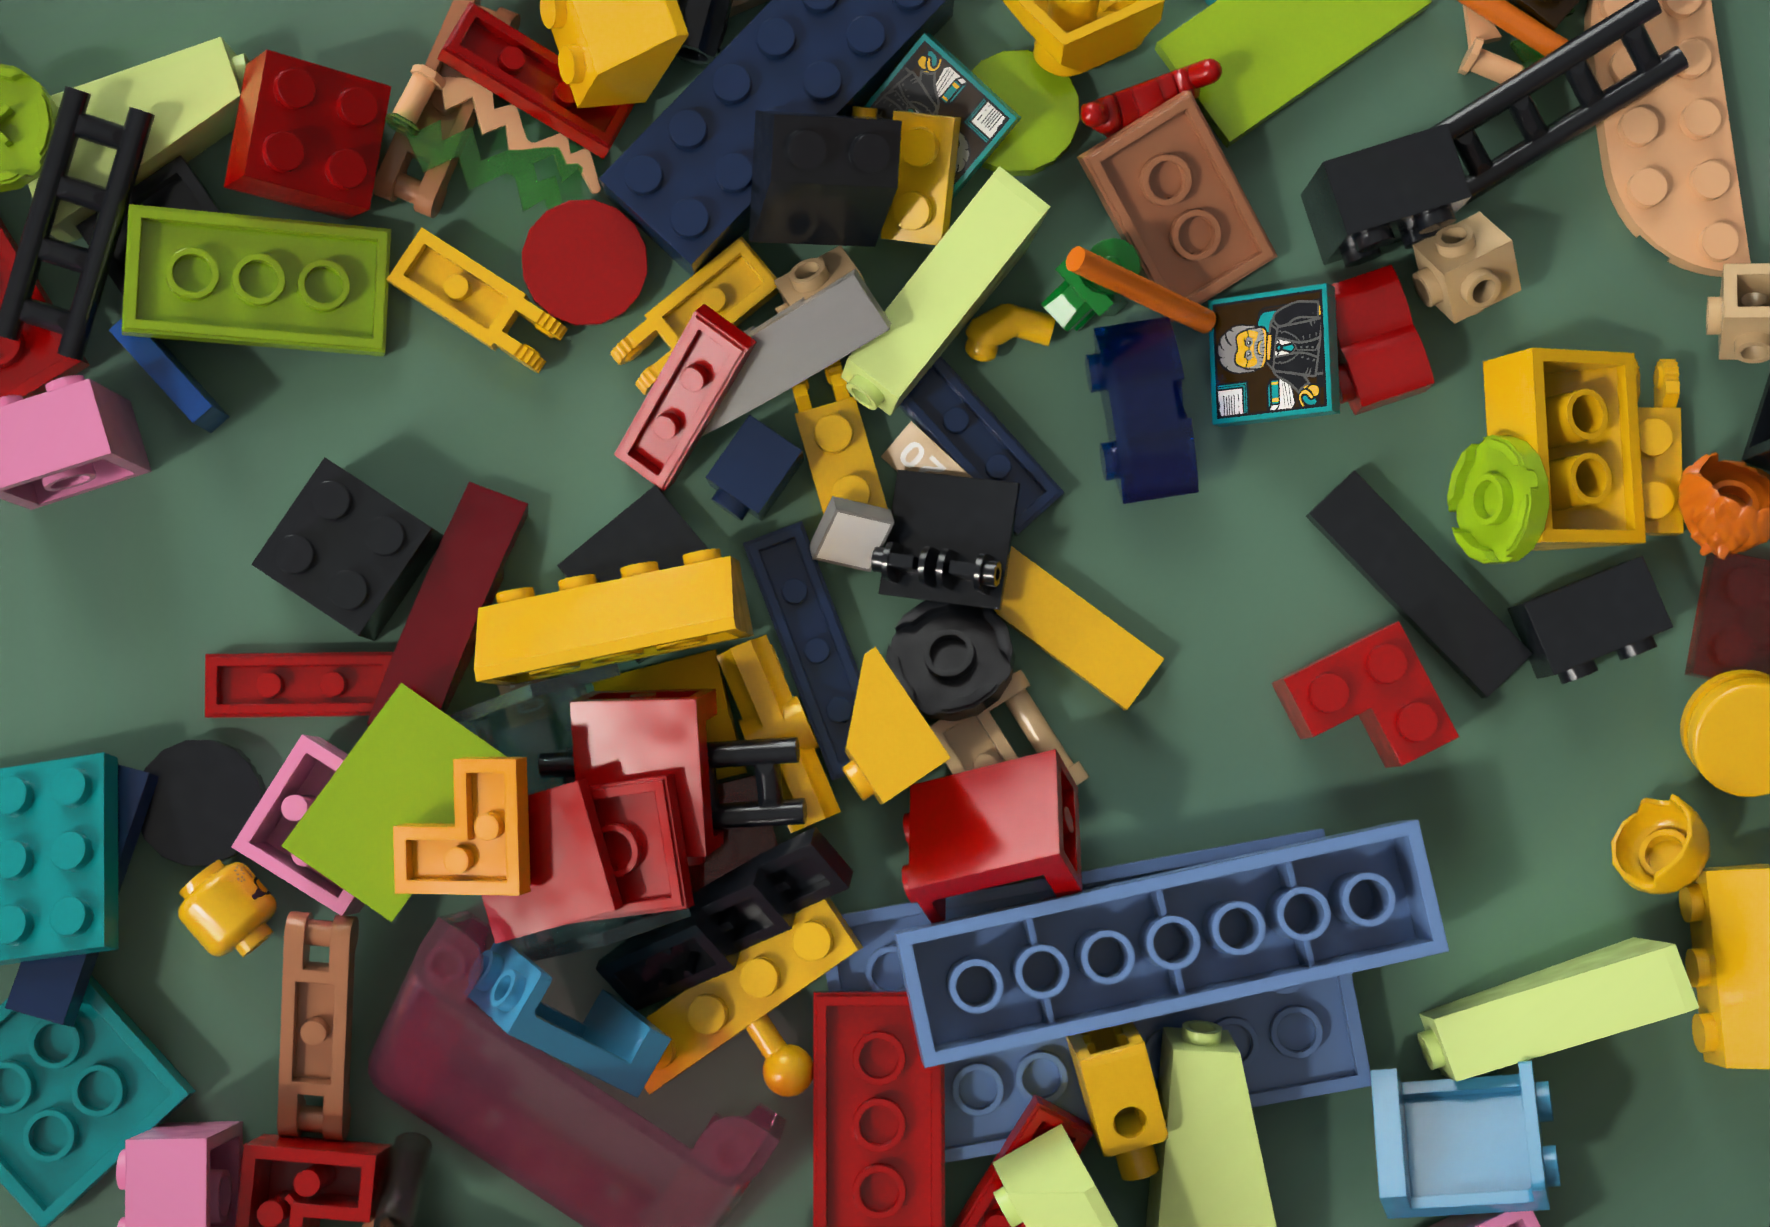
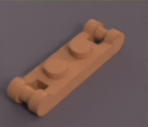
(392, 176)
(316, 1026)

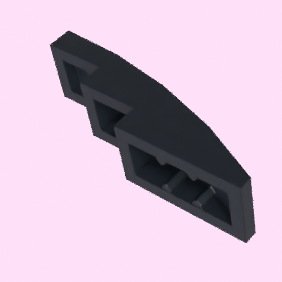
(727, 918)

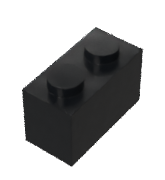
(1591, 618)

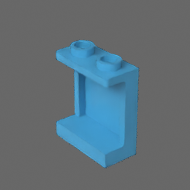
(610, 1043)
(1463, 1144)

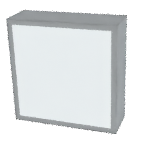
(850, 533)

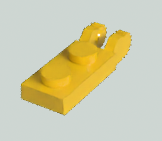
(730, 284)
(471, 297)
(837, 445)
(1661, 451)

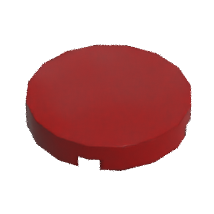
(584, 262)

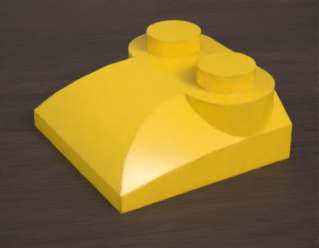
(1084, 33)

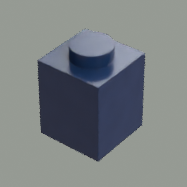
(753, 470)

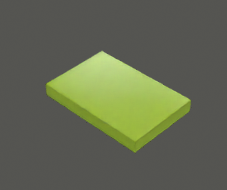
(388, 779)

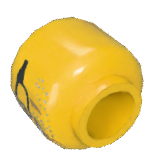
(227, 909)

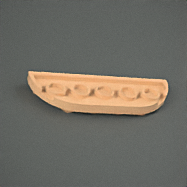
(1673, 149)

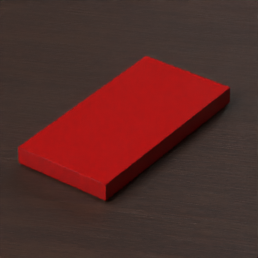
(874, 1115)

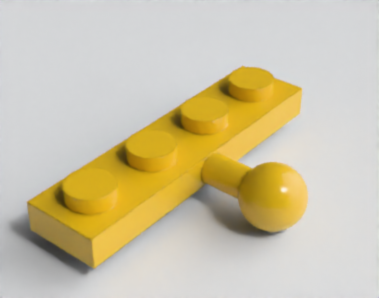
(741, 999)

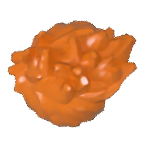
(1725, 505)

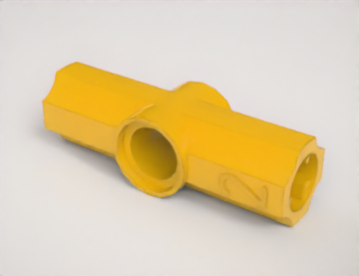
(773, 712)

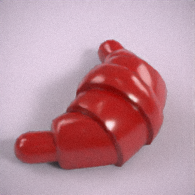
(1125, 106)

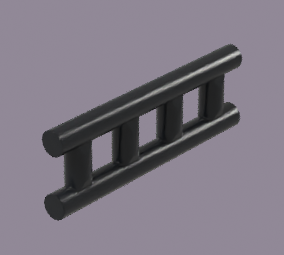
(1594, 103)
(109, 202)
(761, 753)

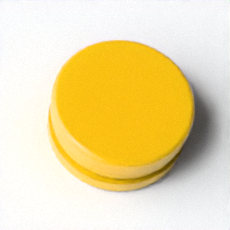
(1729, 732)

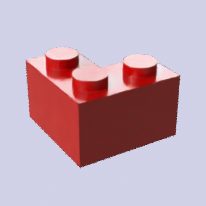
(1378, 682)
(309, 1180)

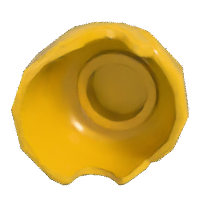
(1661, 846)

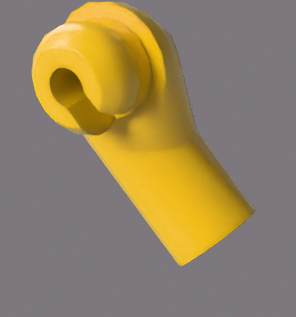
(1003, 324)

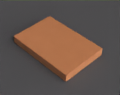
(1178, 201)

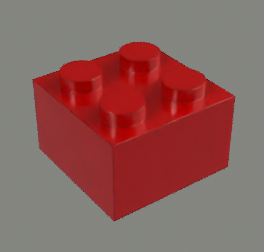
(307, 135)

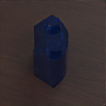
(1142, 400)

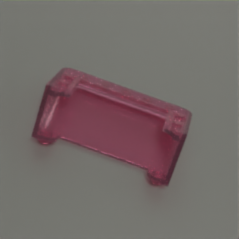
(541, 1117)

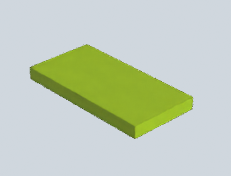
(1276, 51)
(255, 281)

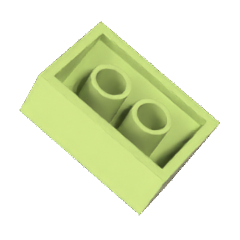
(1049, 1185)

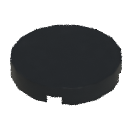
(952, 659)
(200, 801)

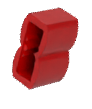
(1377, 342)

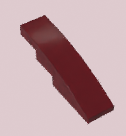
(461, 578)

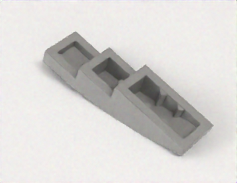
(803, 343)

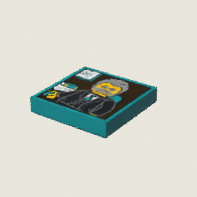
(939, 84)
(1274, 356)

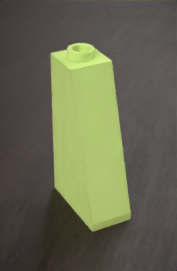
(193, 105)
(946, 291)
(1557, 1008)
(1213, 1152)

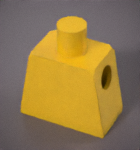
(1120, 1097)

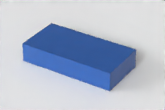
(173, 379)

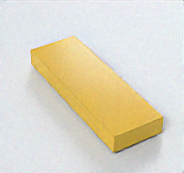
(1075, 632)

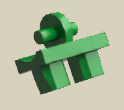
(1080, 299)

